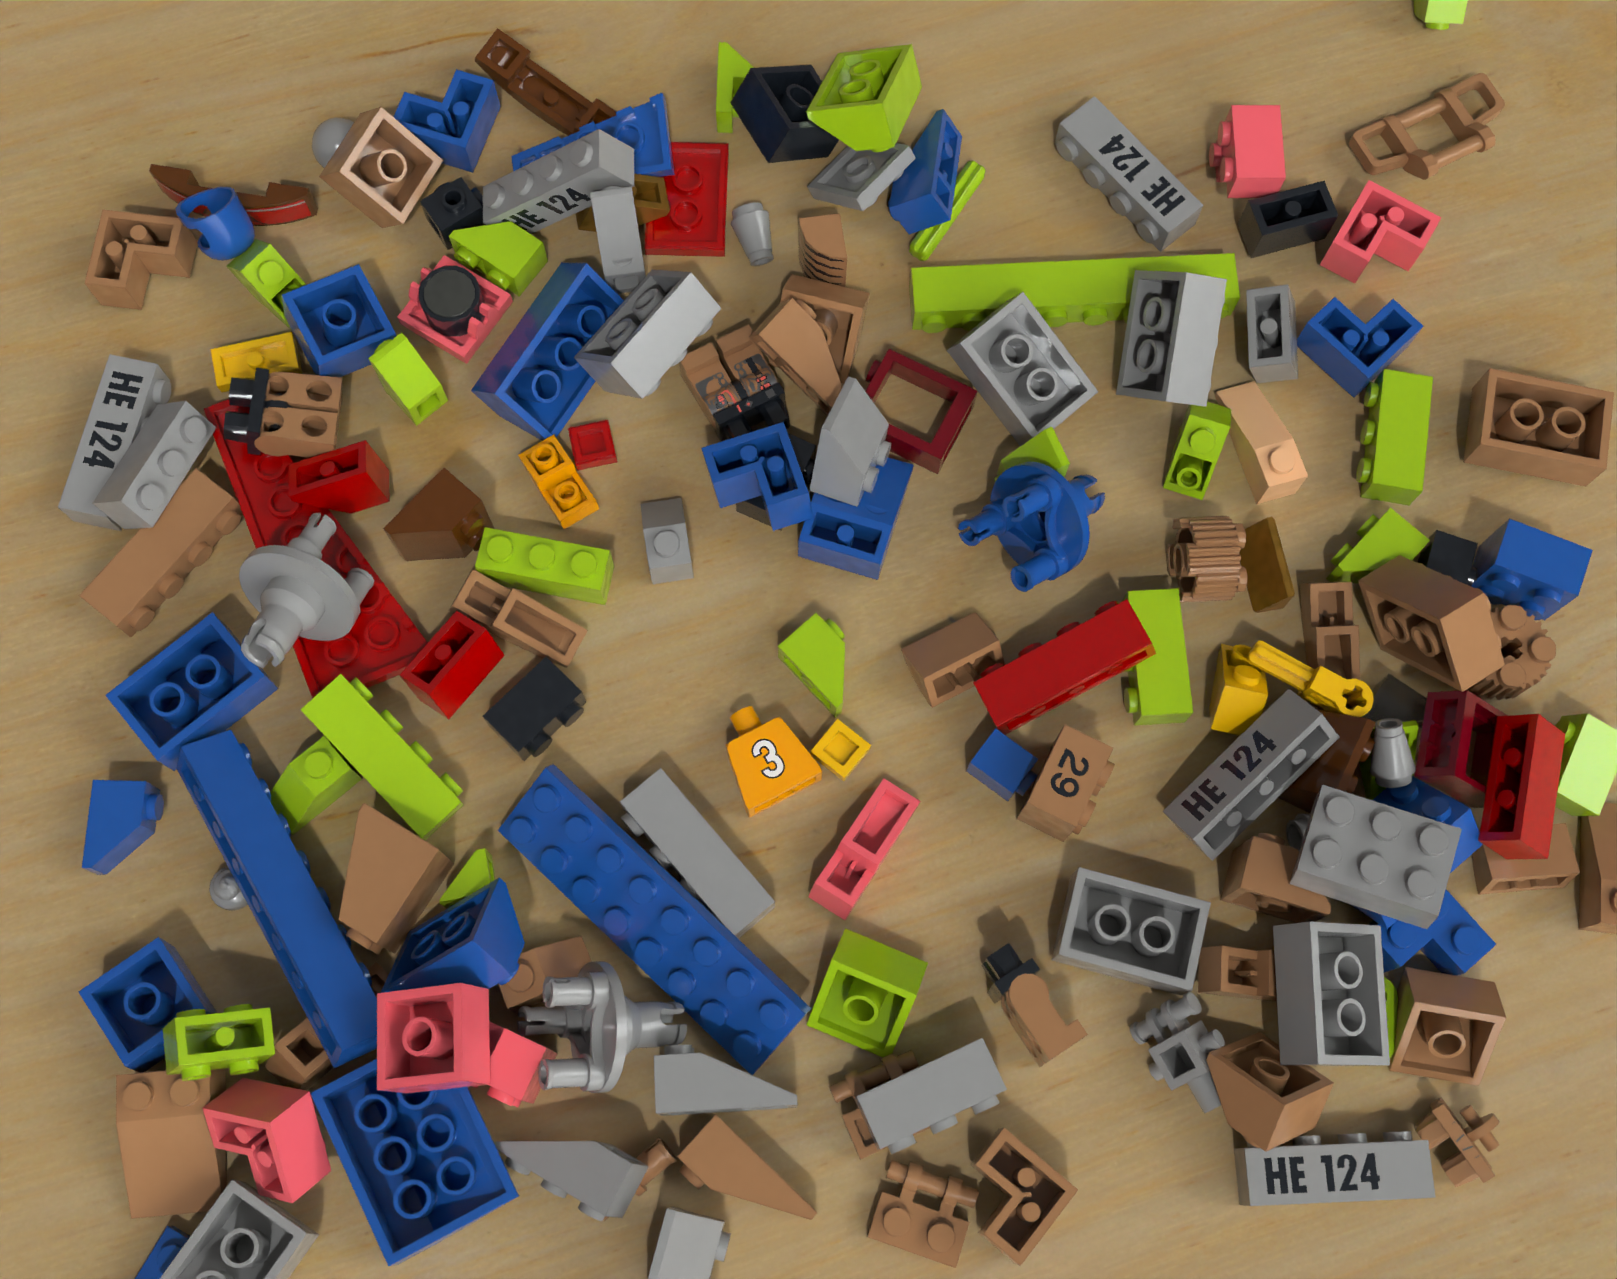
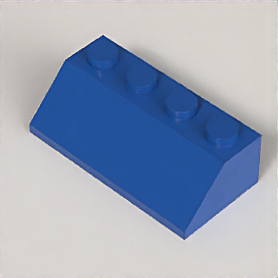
(535, 371)

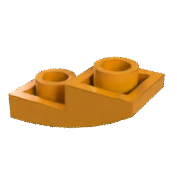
(558, 481)

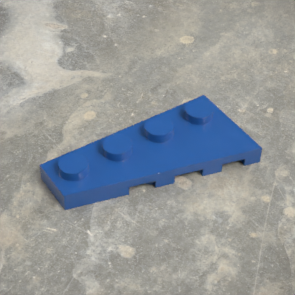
(639, 127)

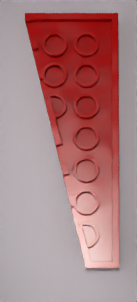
(383, 634)

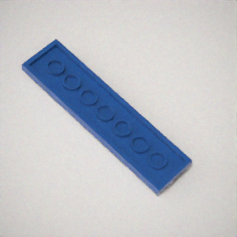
(653, 919)

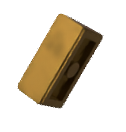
(1266, 567)

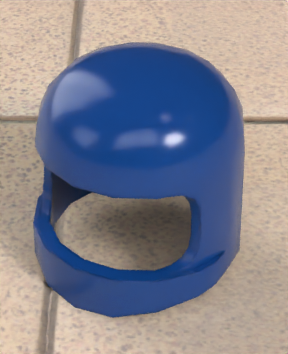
(228, 228)

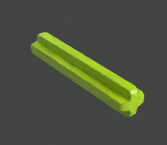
(966, 184)

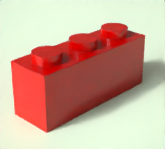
(1522, 787)

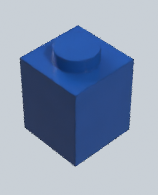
(1003, 766)

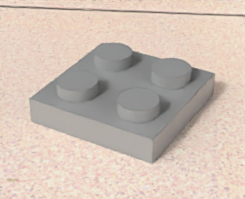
(860, 176)

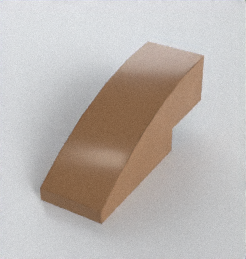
(518, 619)
(1329, 628)
(1237, 973)

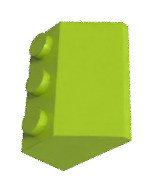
(868, 97)

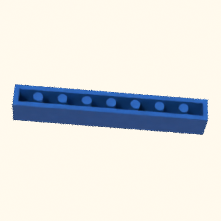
(282, 895)

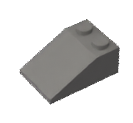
(701, 1084)
(243, 1240)

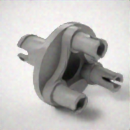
(298, 594)
(600, 1027)

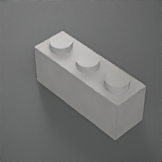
(154, 465)
(931, 1096)

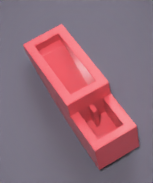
(863, 849)

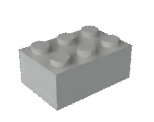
(648, 333)
(1171, 336)
(1022, 369)
(1376, 857)
(1131, 931)
(1330, 994)

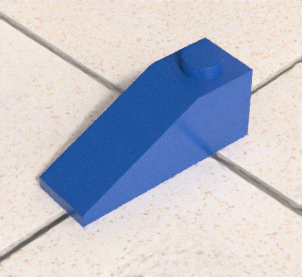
(927, 187)

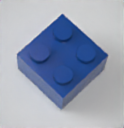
(337, 322)
(1530, 569)
(141, 999)

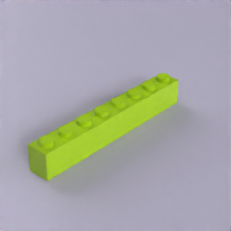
(1059, 290)

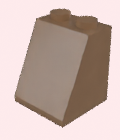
(388, 881)

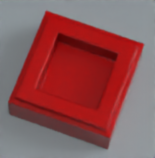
(592, 445)

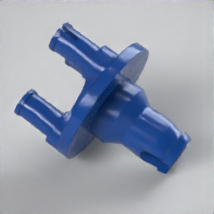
(1037, 521)

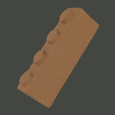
(161, 557)

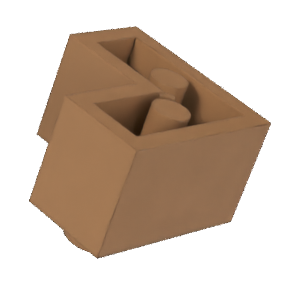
(131, 249)
(1032, 1191)

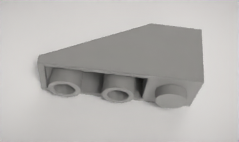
(618, 237)
(587, 1170)

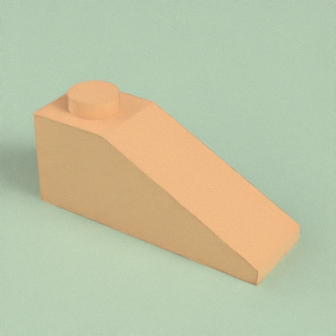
(1262, 443)

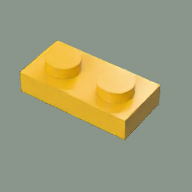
(240, 360)

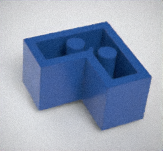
(458, 124)
(1354, 350)
(761, 466)
(1450, 942)

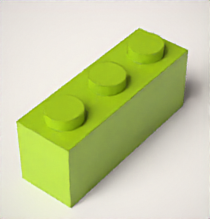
(1395, 437)
(545, 565)
(1161, 683)

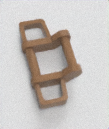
(1471, 134)

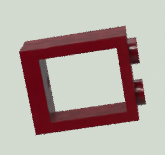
(960, 395)
(1446, 744)

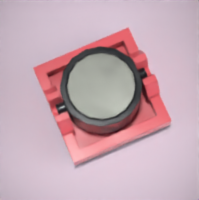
(454, 308)

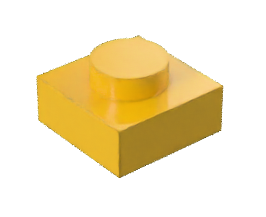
(840, 750)

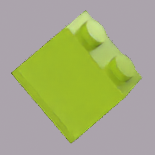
(867, 993)

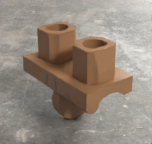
(1469, 1161)

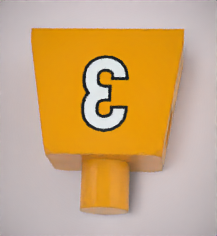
(768, 761)

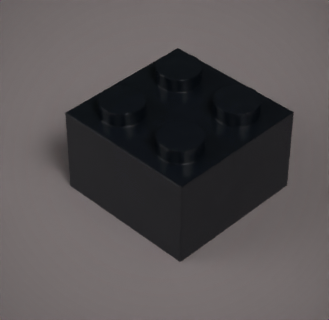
(774, 110)

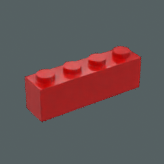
(1064, 666)

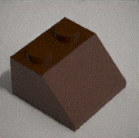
(439, 521)

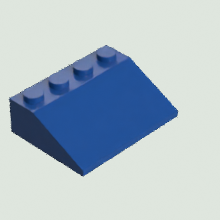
(413, 1160)

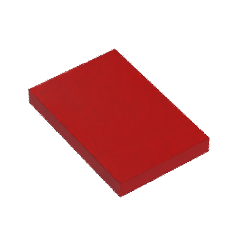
(695, 203)

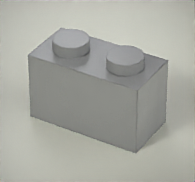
(1272, 334)

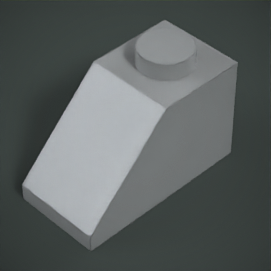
(666, 541)

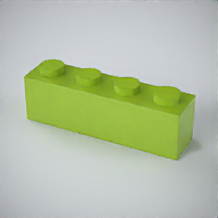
(383, 757)

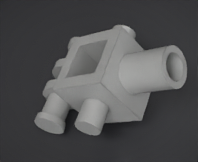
(1181, 1048)

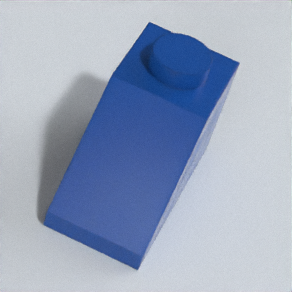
(119, 821)

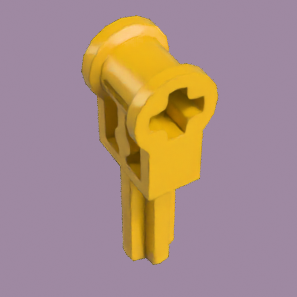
(1316, 685)

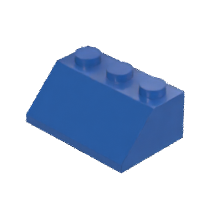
(466, 944)

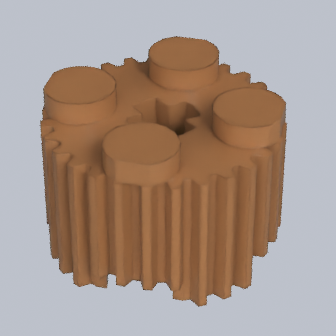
(1207, 558)
(1524, 652)

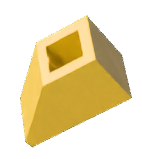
(1237, 691)

